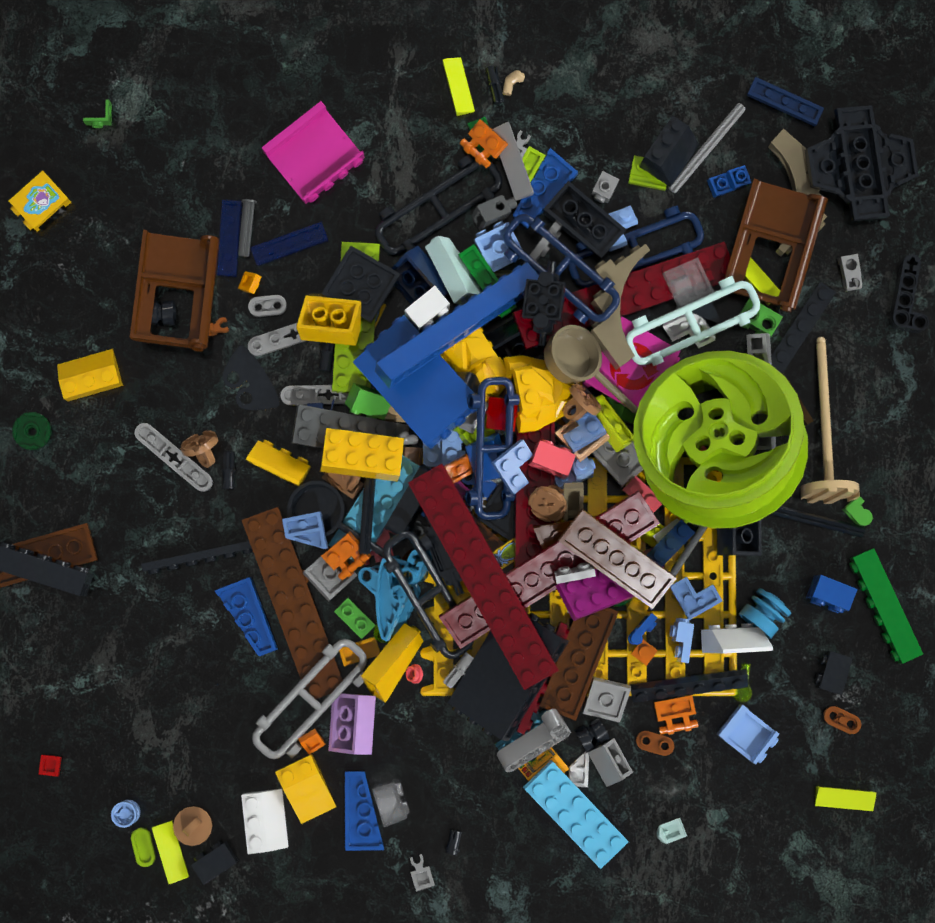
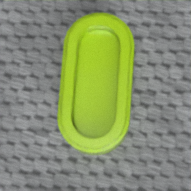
(143, 847)

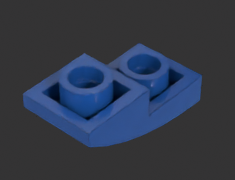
(729, 181)

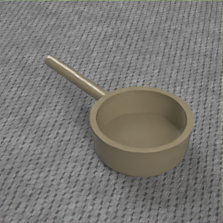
(576, 356)

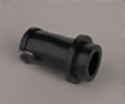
(453, 842)

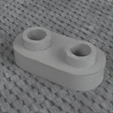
(267, 305)

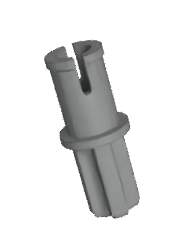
(458, 670)

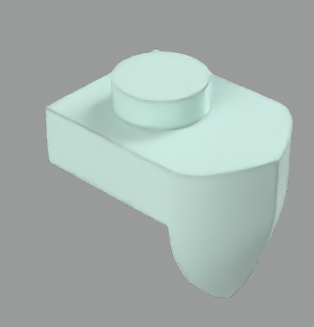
(671, 831)

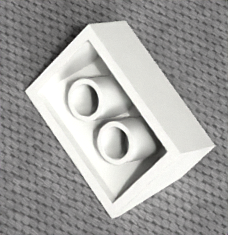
(734, 639)
(264, 821)

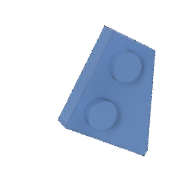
(306, 529)

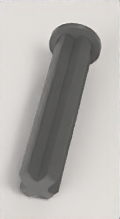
(246, 227)

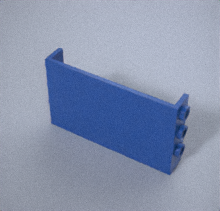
(427, 400)

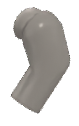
(409, 439)

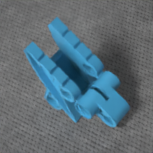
(392, 603)

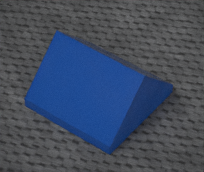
(488, 470)

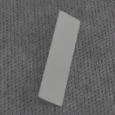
(513, 164)

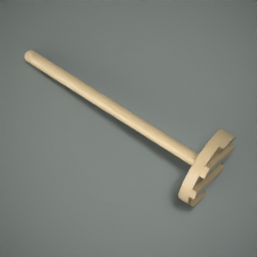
(829, 489)

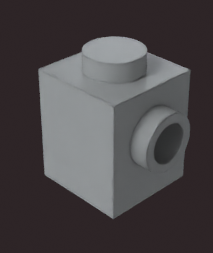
(604, 187)

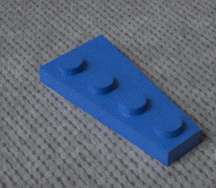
(548, 181)
(246, 608)
(360, 817)

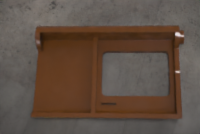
(782, 218)
(181, 265)

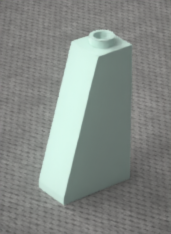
(452, 270)

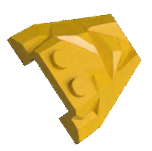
(477, 356)
(539, 393)

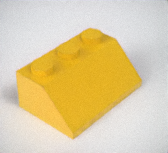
(330, 320)
(89, 375)
(279, 462)

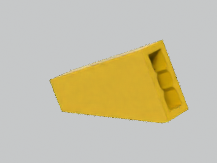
(392, 662)

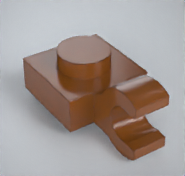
(216, 328)

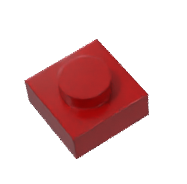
(50, 765)

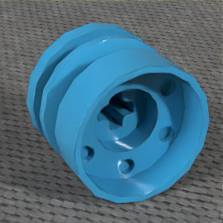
(765, 612)

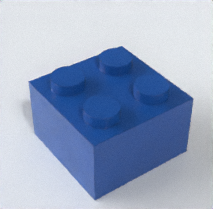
(831, 593)

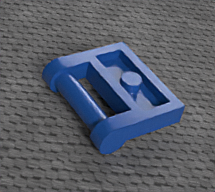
(646, 625)

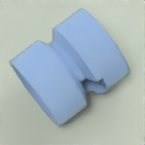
(125, 813)

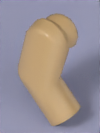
(510, 80)

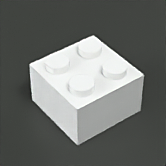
(427, 309)

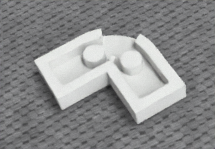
(680, 327)

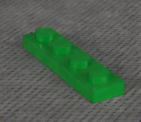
(480, 271)

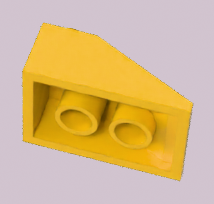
(305, 788)

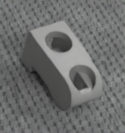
(850, 272)

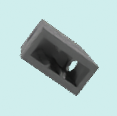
(493, 211)

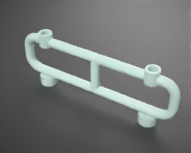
(727, 286)

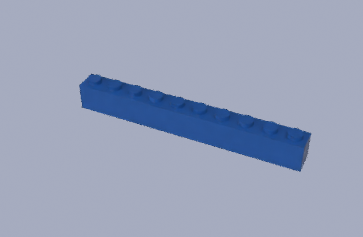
(454, 327)

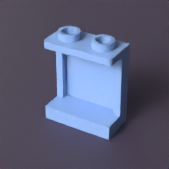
(748, 734)

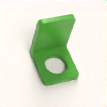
(99, 122)

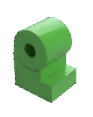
(857, 513)

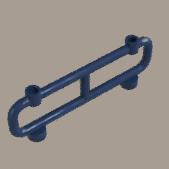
(672, 216)
(582, 312)
(477, 401)

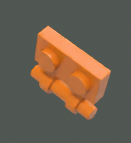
(488, 139)
(341, 551)
(676, 708)

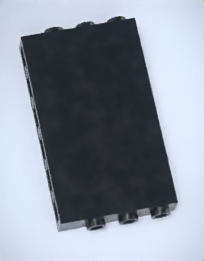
(491, 690)

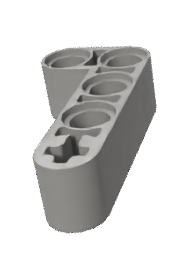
(534, 742)

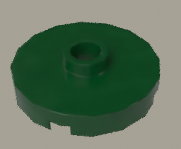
(22, 428)

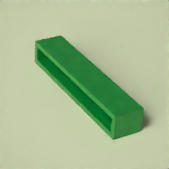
(885, 606)

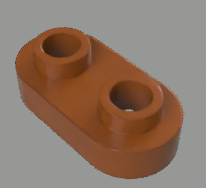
(841, 720)
(655, 743)

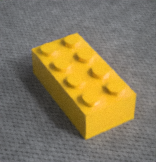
(362, 454)

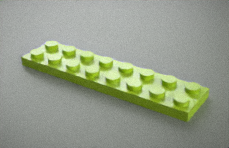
(344, 370)

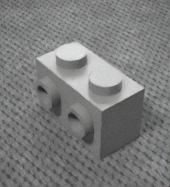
(610, 764)

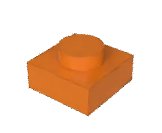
(644, 652)
(311, 741)

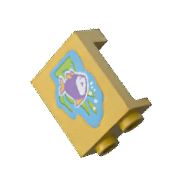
(38, 201)

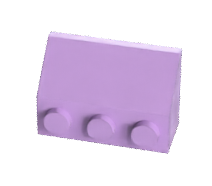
(352, 724)

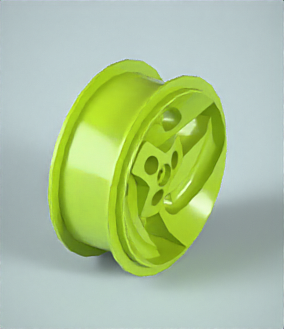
(750, 483)

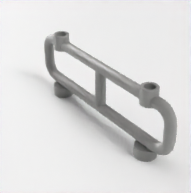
(291, 746)

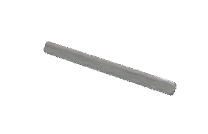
(707, 147)

